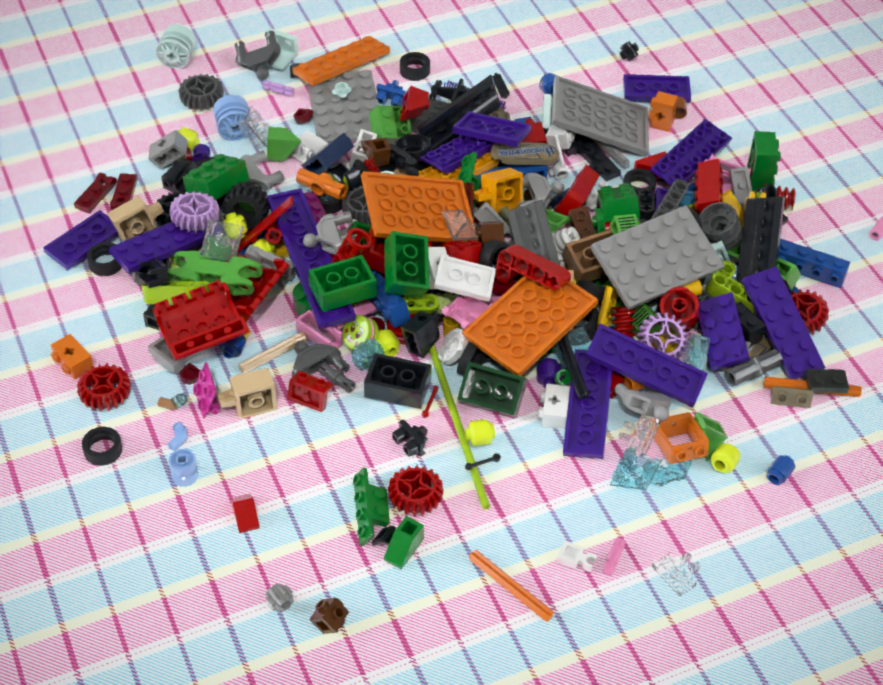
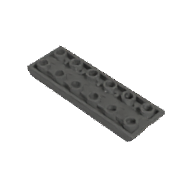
(533, 230)

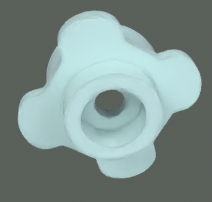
(341, 89)

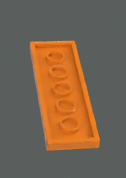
(341, 60)

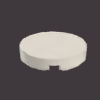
(452, 347)

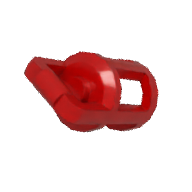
(352, 250)

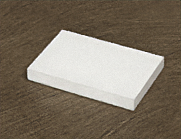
(464, 278)

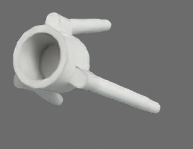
(559, 168)

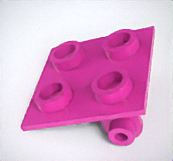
(206, 392)

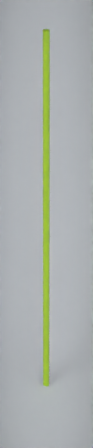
(459, 428)

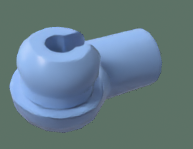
(180, 436)

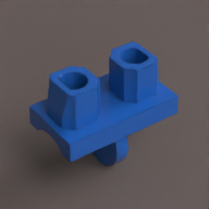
(390, 91)

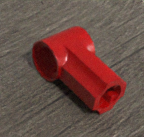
(273, 233)

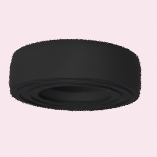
(469, 354)

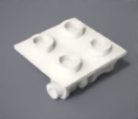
(308, 147)

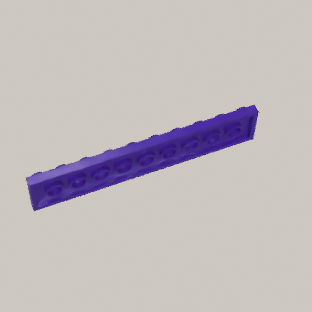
(294, 225)

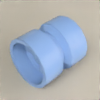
(183, 467)

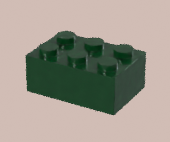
(492, 389)

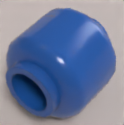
(546, 83)

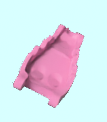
(468, 309)

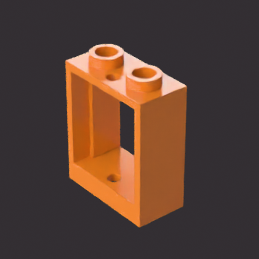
(683, 424)

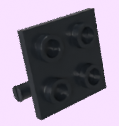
(447, 92)

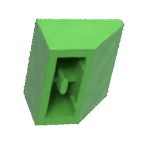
(386, 123)

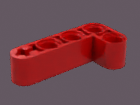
(578, 190)
(520, 260)

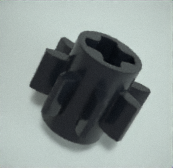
(629, 51)

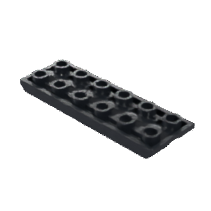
(479, 99)
(760, 235)

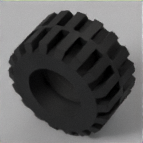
(249, 194)

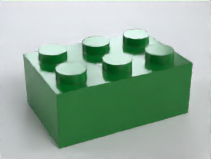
(763, 159)
(216, 176)
(618, 201)
(406, 264)
(342, 283)

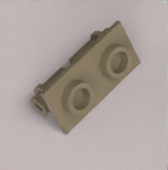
(791, 397)

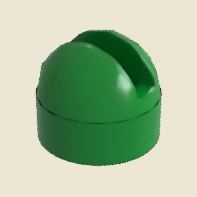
(566, 380)

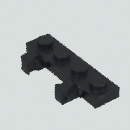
(594, 156)

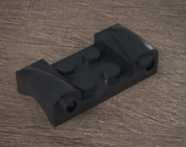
(173, 179)

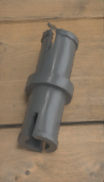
(337, 377)

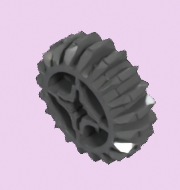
(200, 91)
(356, 203)

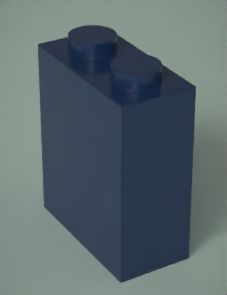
(328, 154)

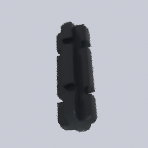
(500, 85)

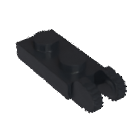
(403, 161)

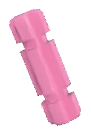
(613, 556)

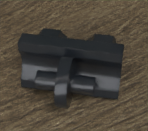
(414, 437)

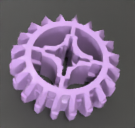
(193, 211)
(665, 322)

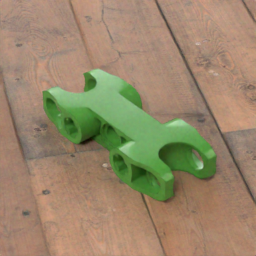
(204, 269)

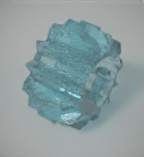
(364, 353)

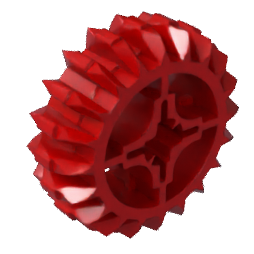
(810, 304)
(104, 390)
(420, 490)

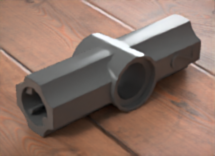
(754, 368)

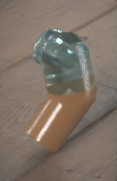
(174, 403)

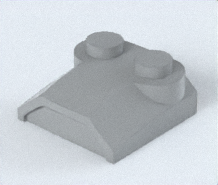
(163, 357)

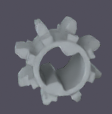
(279, 597)

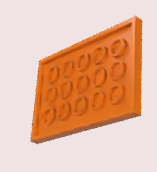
(413, 204)
(528, 322)

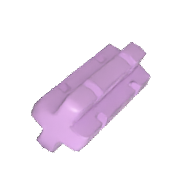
(278, 88)

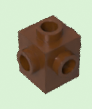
(329, 615)

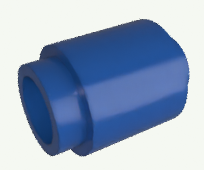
(781, 469)

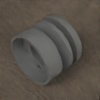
(721, 223)

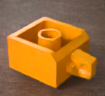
(501, 189)

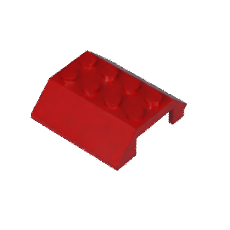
(262, 286)
(199, 321)

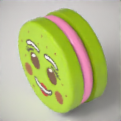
(359, 330)

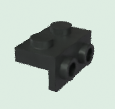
(826, 380)

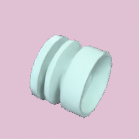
(176, 46)

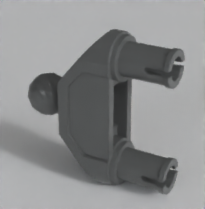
(259, 59)
(311, 358)

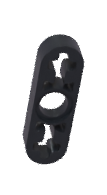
(646, 203)

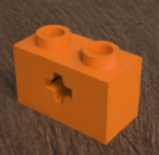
(663, 111)
(71, 356)

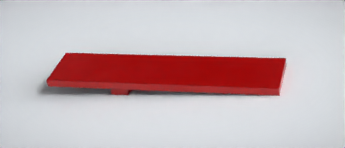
(252, 236)

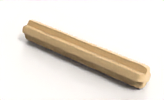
(271, 353)

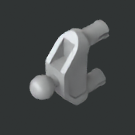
(256, 175)
(540, 188)
(328, 233)
(646, 403)

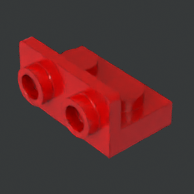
(309, 391)

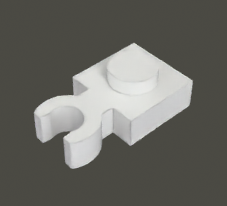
(572, 555)

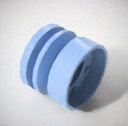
(228, 113)

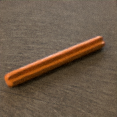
(769, 382)
(511, 585)

